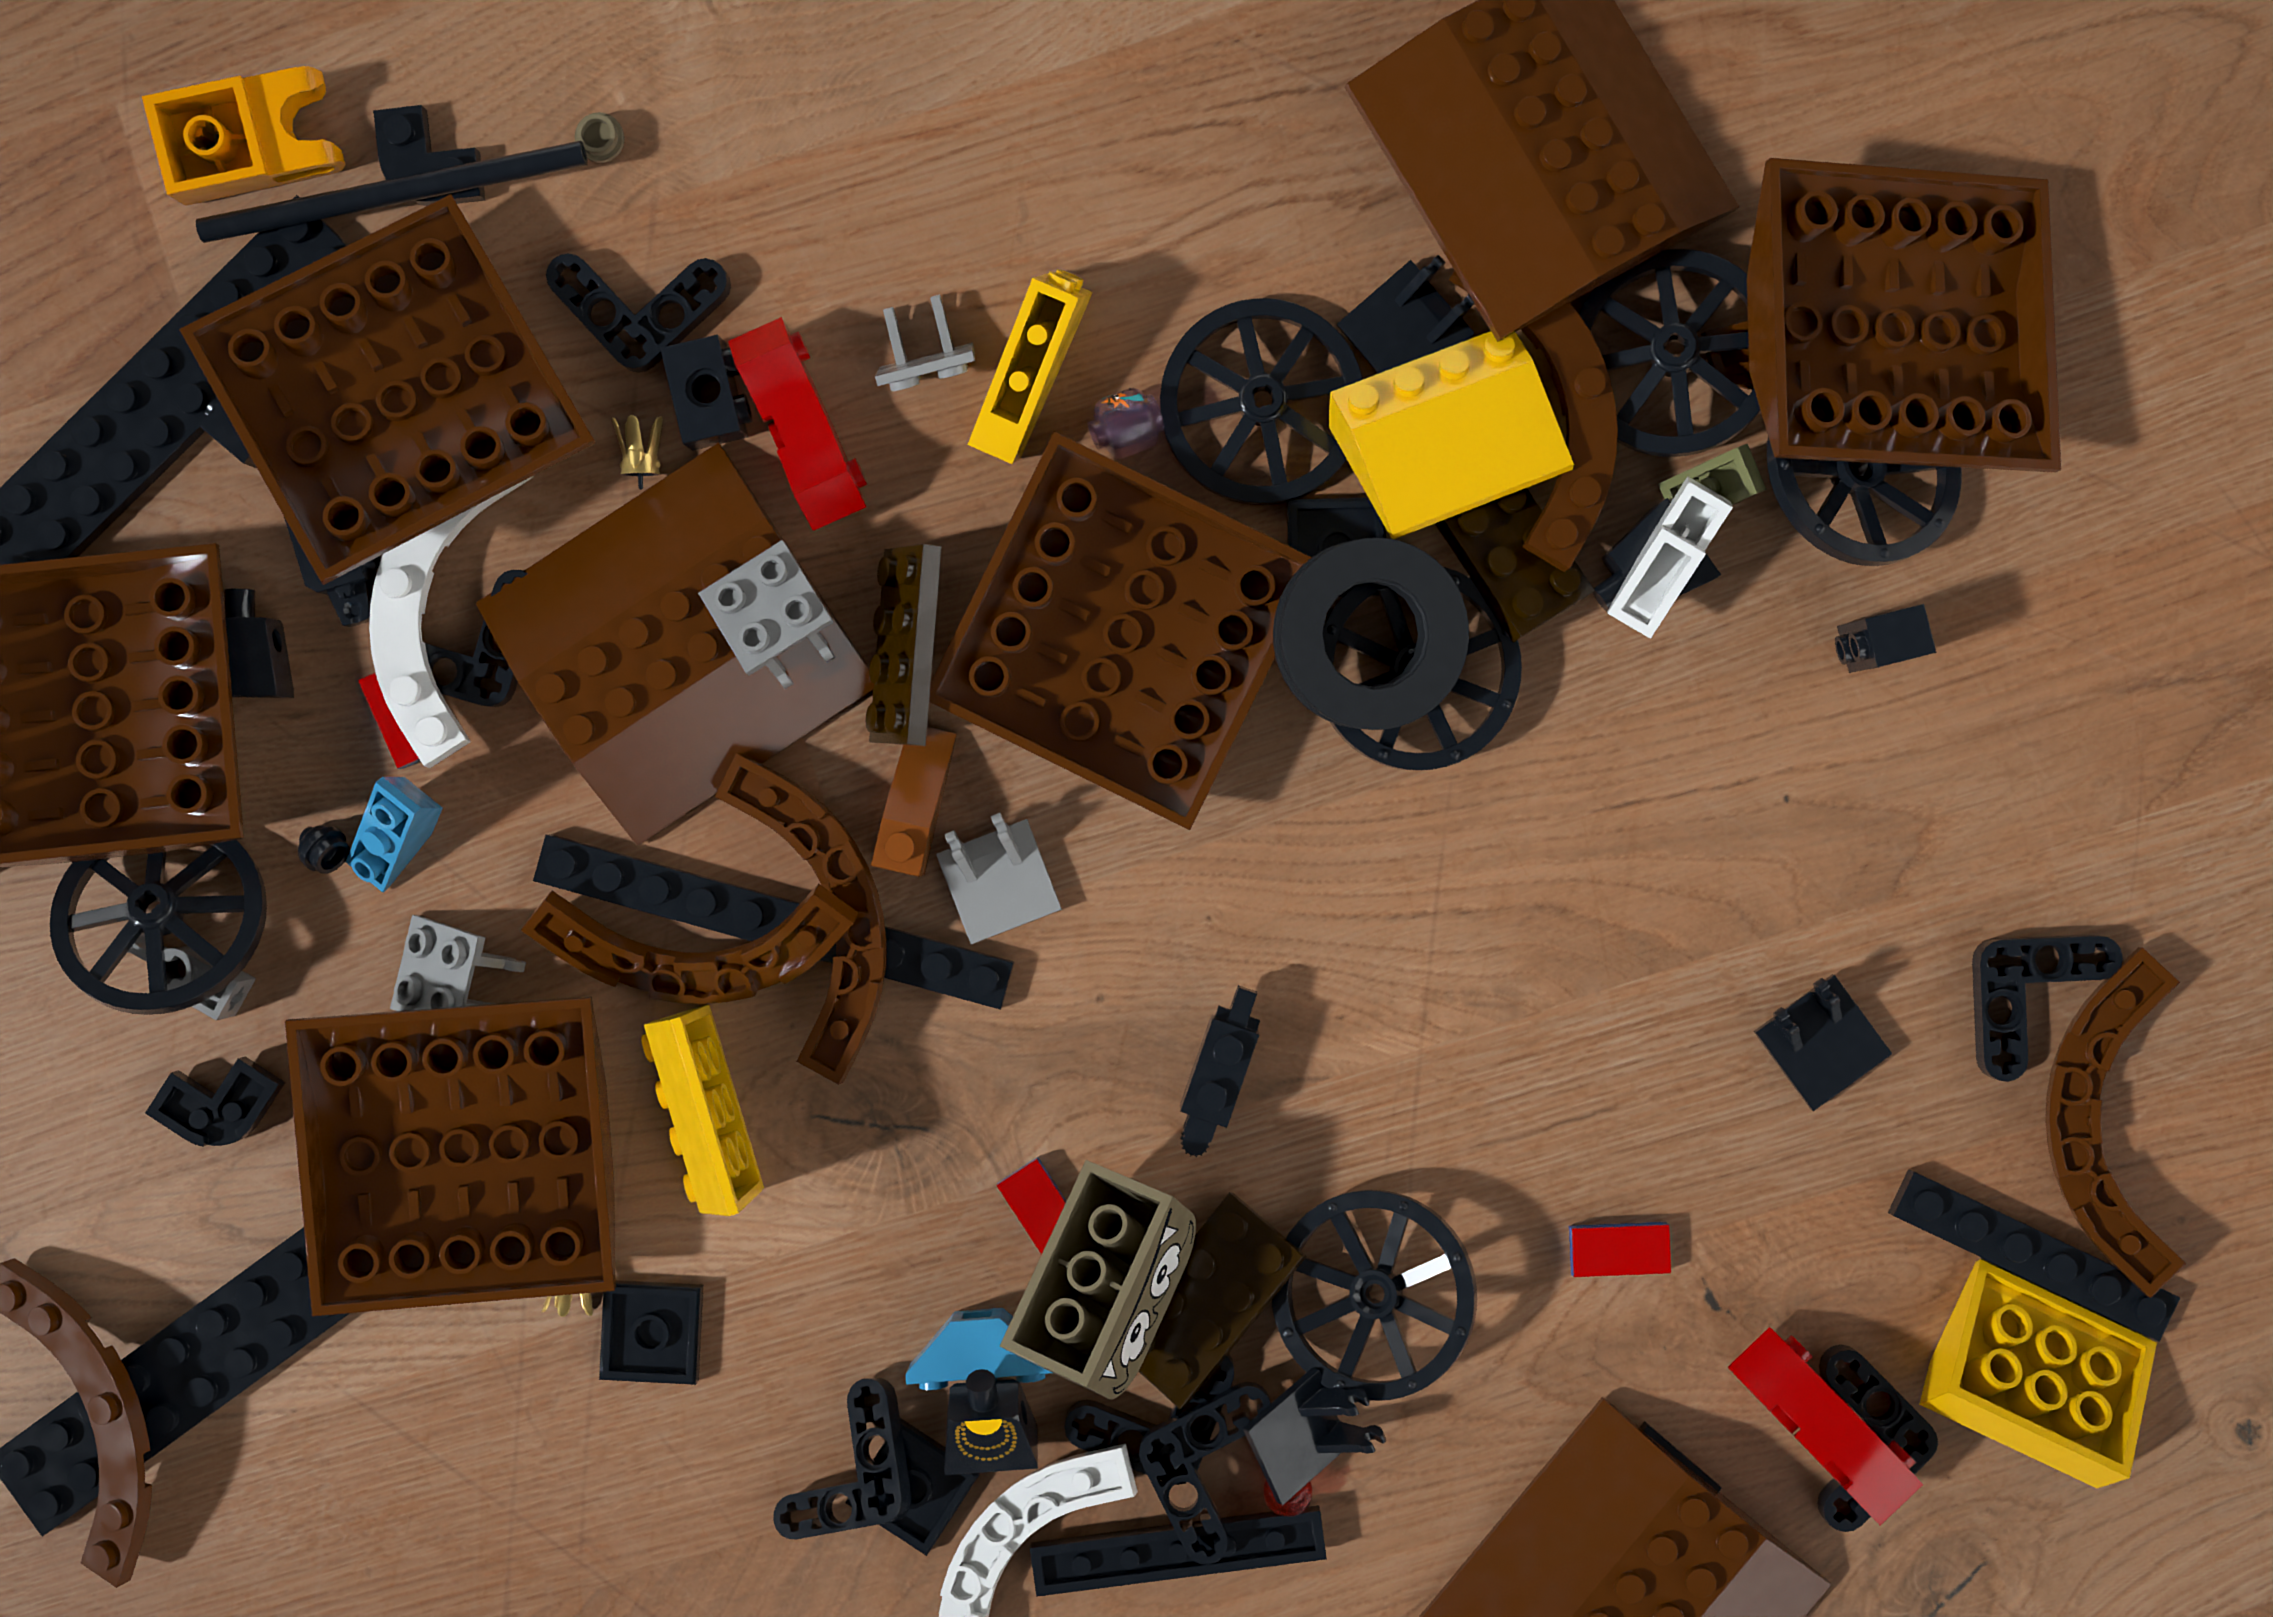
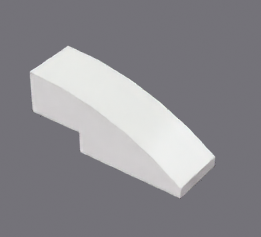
(1670, 557)

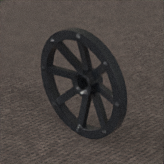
(1186, 353)
(1663, 362)
(1860, 483)
(1500, 703)
(162, 920)
(1370, 1309)

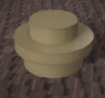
(601, 137)

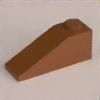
(914, 805)

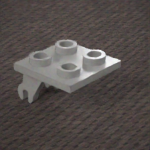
(907, 373)
(767, 610)
(998, 879)
(441, 965)

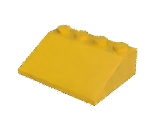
(1449, 432)
(703, 1111)
(2041, 1376)

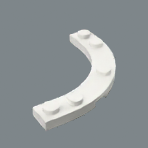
(397, 641)
(1019, 1512)

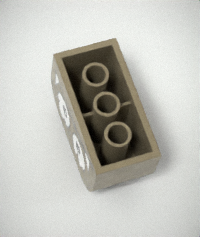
(1103, 1281)

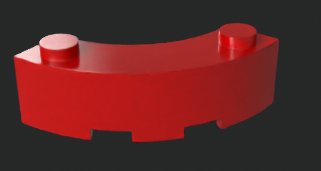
(806, 440)
(1829, 1429)

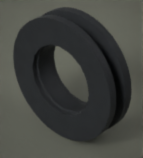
(1439, 622)

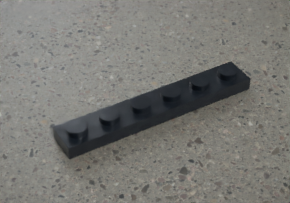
(2031, 1254)
(1158, 1555)

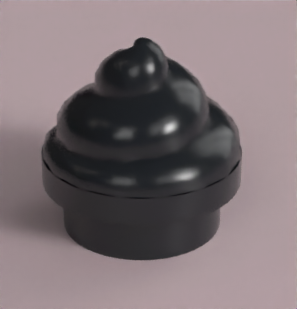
(323, 848)

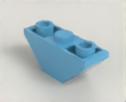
(392, 830)
(966, 1344)

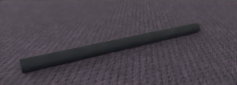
(391, 191)

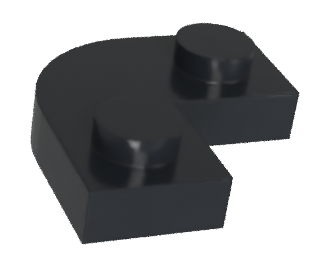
(407, 150)
(218, 1117)

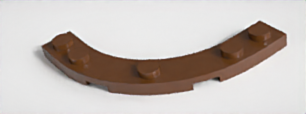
(1591, 434)
(842, 870)
(693, 975)
(2075, 1121)
(112, 1411)

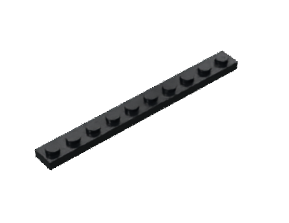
(754, 914)

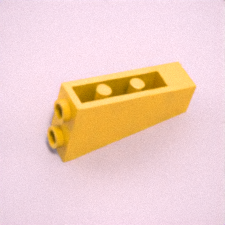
(1030, 364)

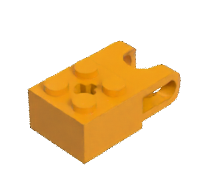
(254, 134)

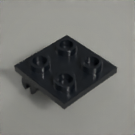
(1406, 319)
(1822, 1042)
(1303, 1433)

